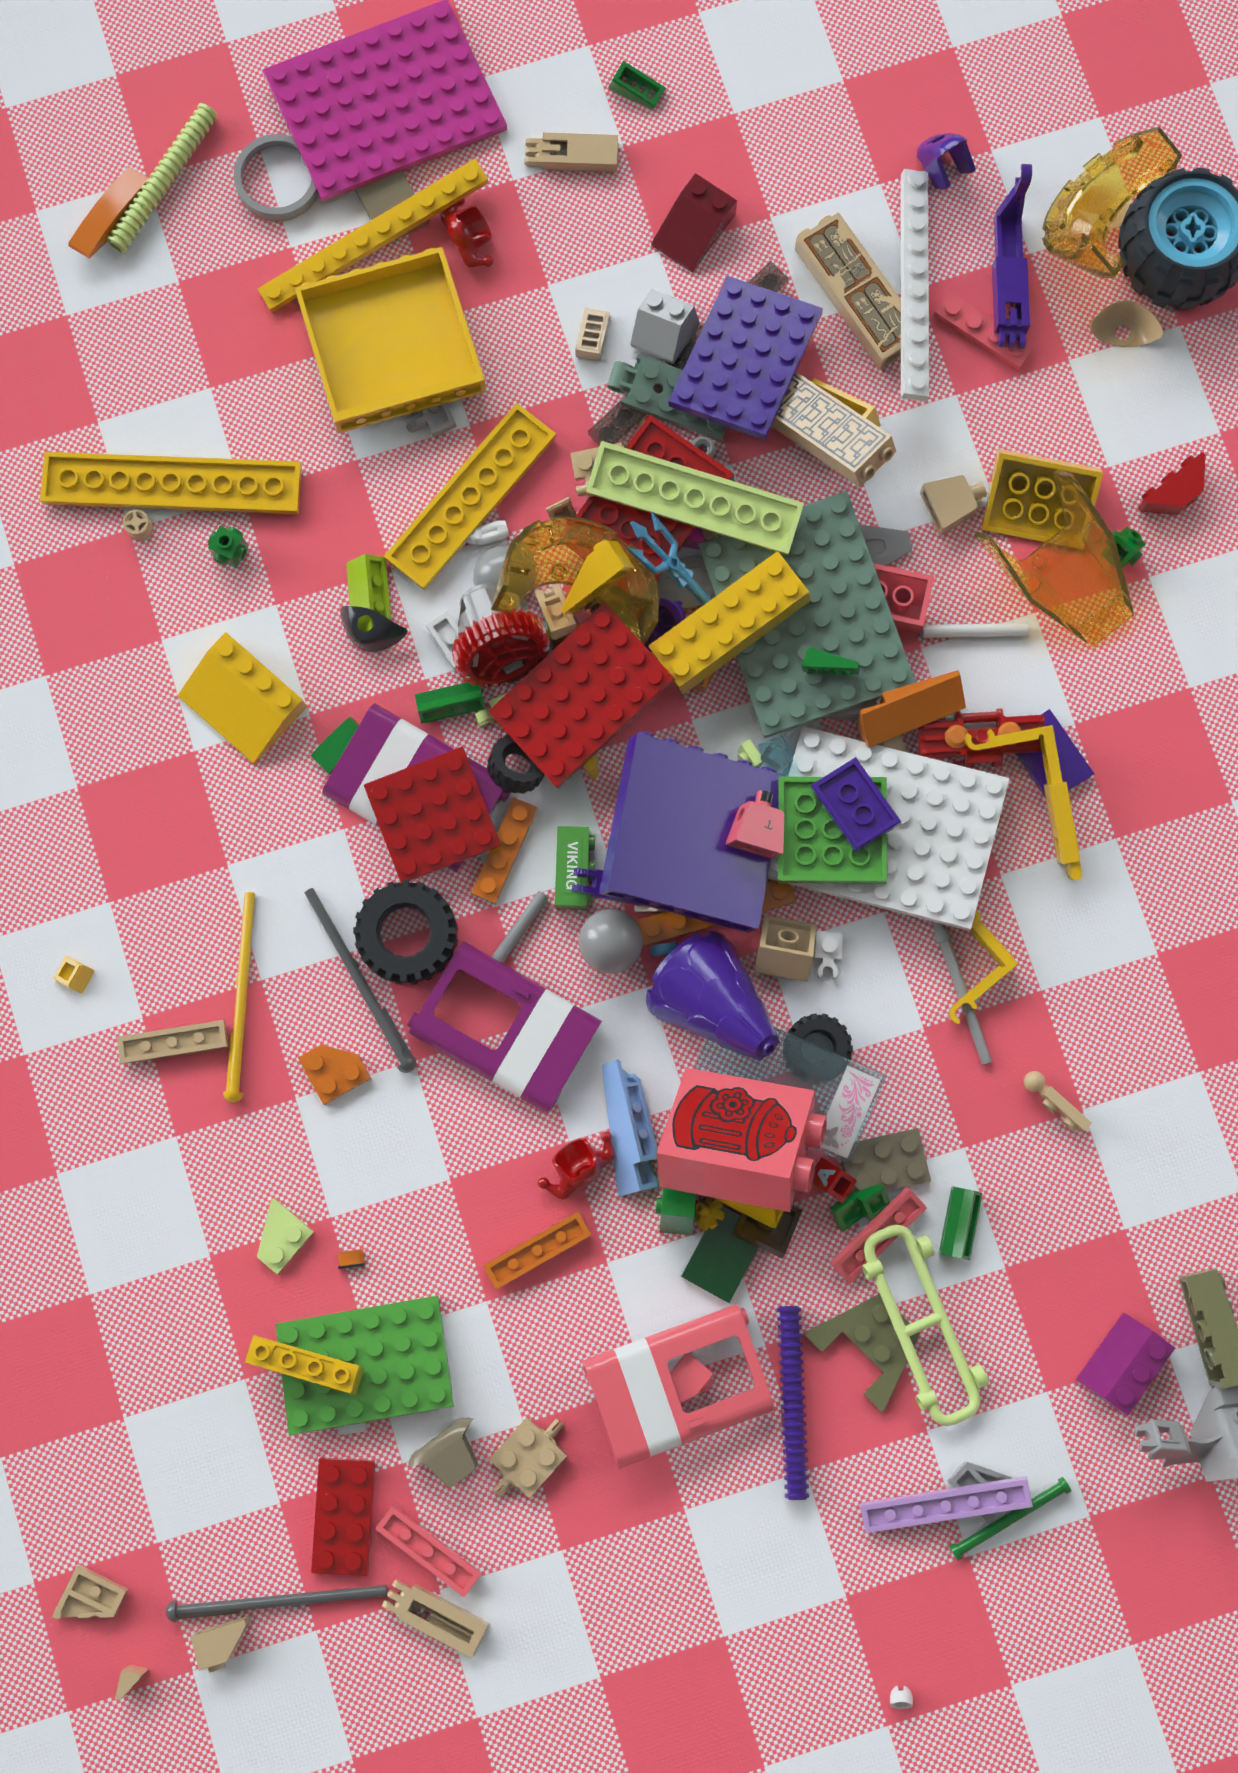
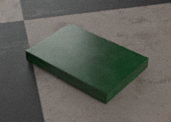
(720, 1259)

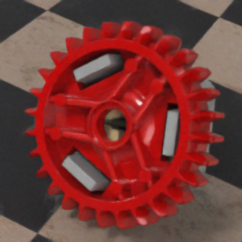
(496, 644)

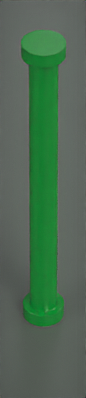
(1009, 1519)

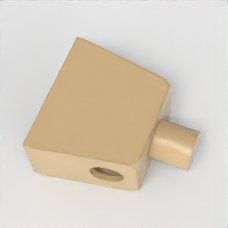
(951, 501)

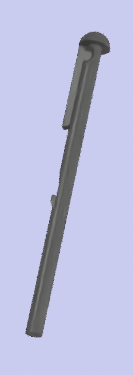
(406, 1060)
(227, 1607)

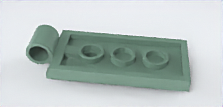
(638, 386)

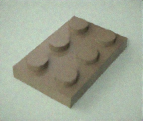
(889, 1160)

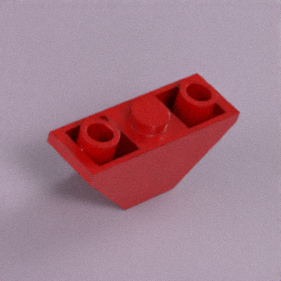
(1177, 489)

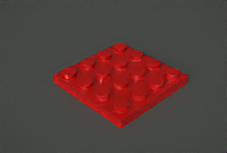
(432, 815)

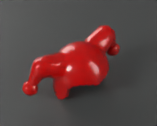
(467, 232)
(578, 1165)

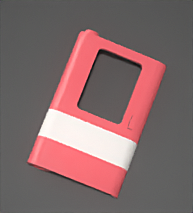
(641, 1399)

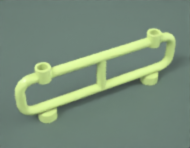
(973, 1377)

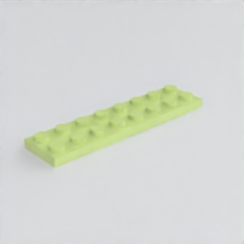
(694, 498)

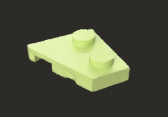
(281, 1237)

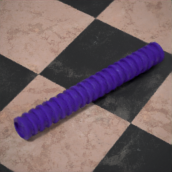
(793, 1403)

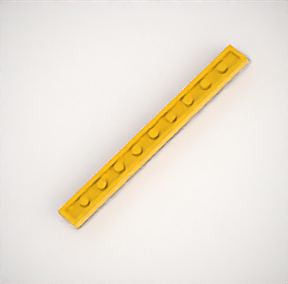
(375, 233)

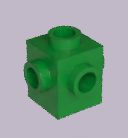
(1129, 545)
(227, 553)

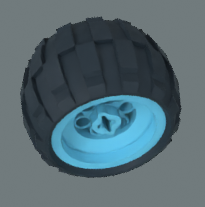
(1188, 206)

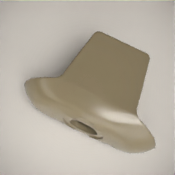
(448, 1454)

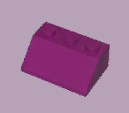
(1125, 1364)

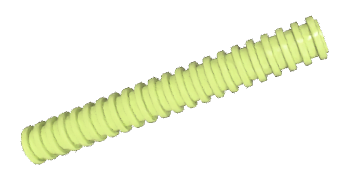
(162, 178)

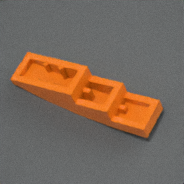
(107, 212)

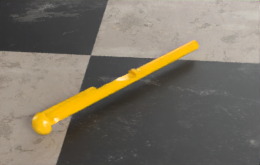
(236, 1040)

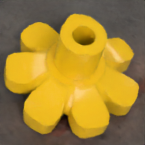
(708, 1213)

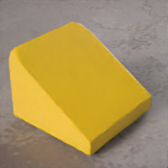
(74, 974)

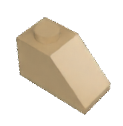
(217, 1643)

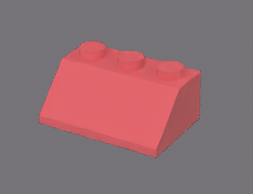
(906, 596)

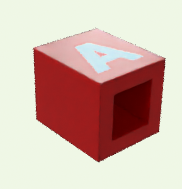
(833, 1180)

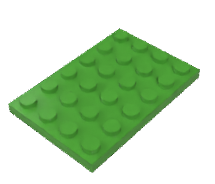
(401, 1360)

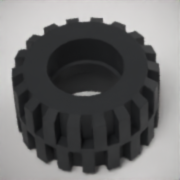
(827, 1026)

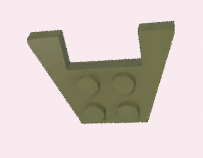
(875, 1336)

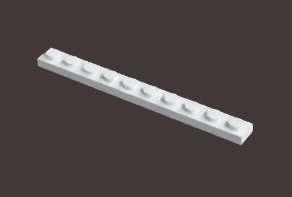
(914, 286)

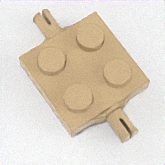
(528, 1457)

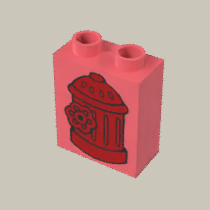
(740, 1140)

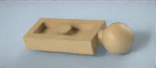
(1054, 1102)

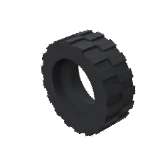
(506, 777)

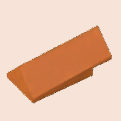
(911, 707)

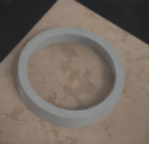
(270, 213)

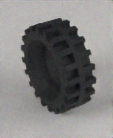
(425, 962)

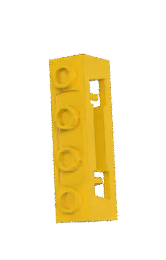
(304, 1365)

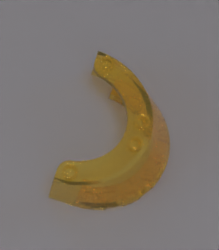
(1089, 205)
(555, 554)

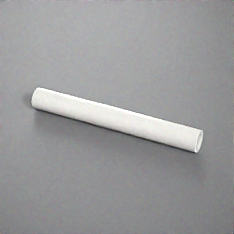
(975, 630)

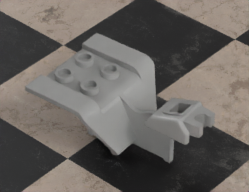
(1212, 1441)

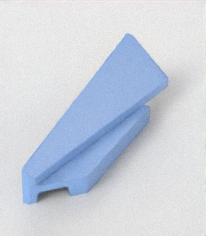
(630, 1130)

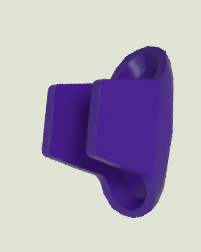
(932, 150)

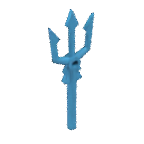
(670, 562)

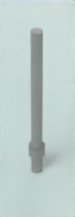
(943, 937)

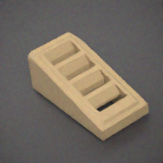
(591, 352)

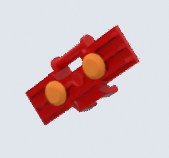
(947, 737)

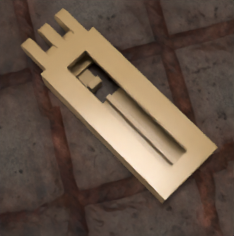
(584, 152)
(446, 1622)

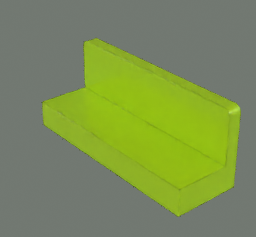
(368, 587)

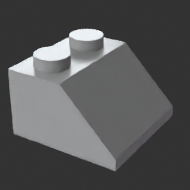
(664, 326)

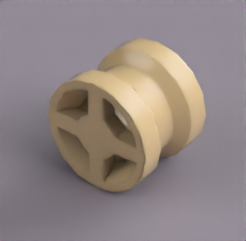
(134, 519)

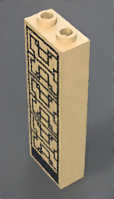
(833, 431)

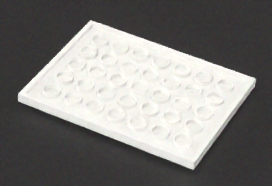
(944, 831)

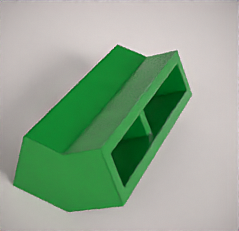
(449, 702)
(960, 1223)

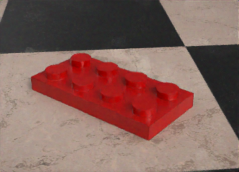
(343, 1516)

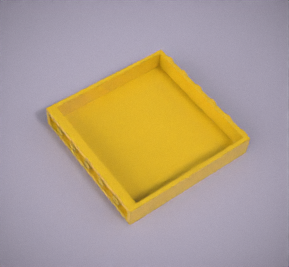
(390, 339)

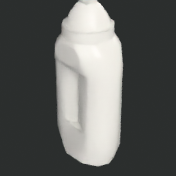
(488, 533)

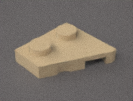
(90, 1596)

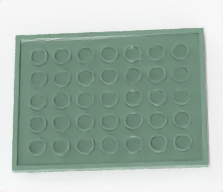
(843, 618)

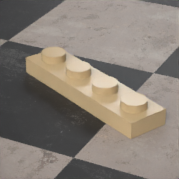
(172, 1042)

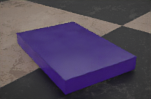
(1072, 764)
(855, 804)

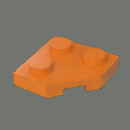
(333, 1071)

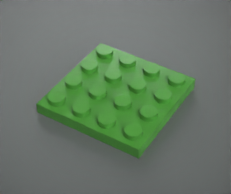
(816, 847)

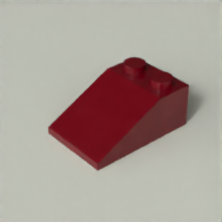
(695, 222)

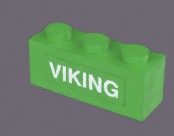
(572, 853)

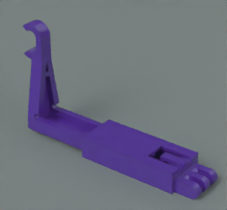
(1010, 267)

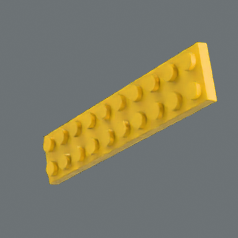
(171, 483)

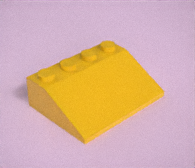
(1025, 494)
(241, 698)

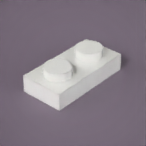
(444, 632)

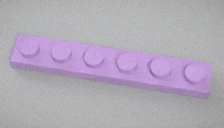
(946, 1504)

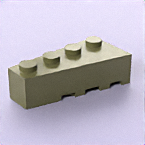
(1213, 1325)

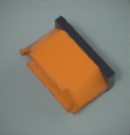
(351, 1258)

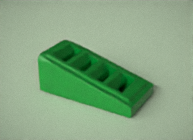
(627, 91)
(827, 663)

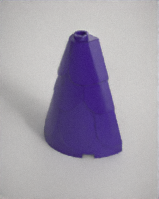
(712, 996)

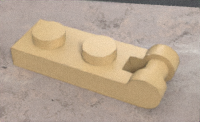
(551, 604)

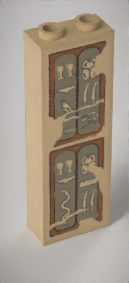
(854, 286)

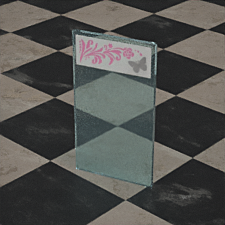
(841, 1087)

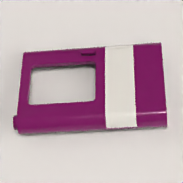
(387, 746)
(538, 1047)

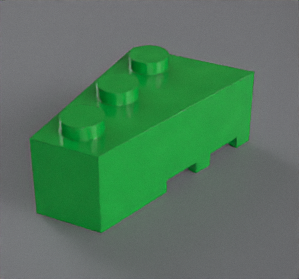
(676, 1211)

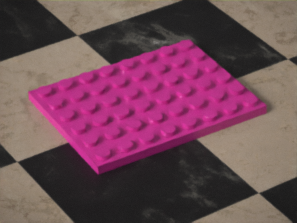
(384, 100)

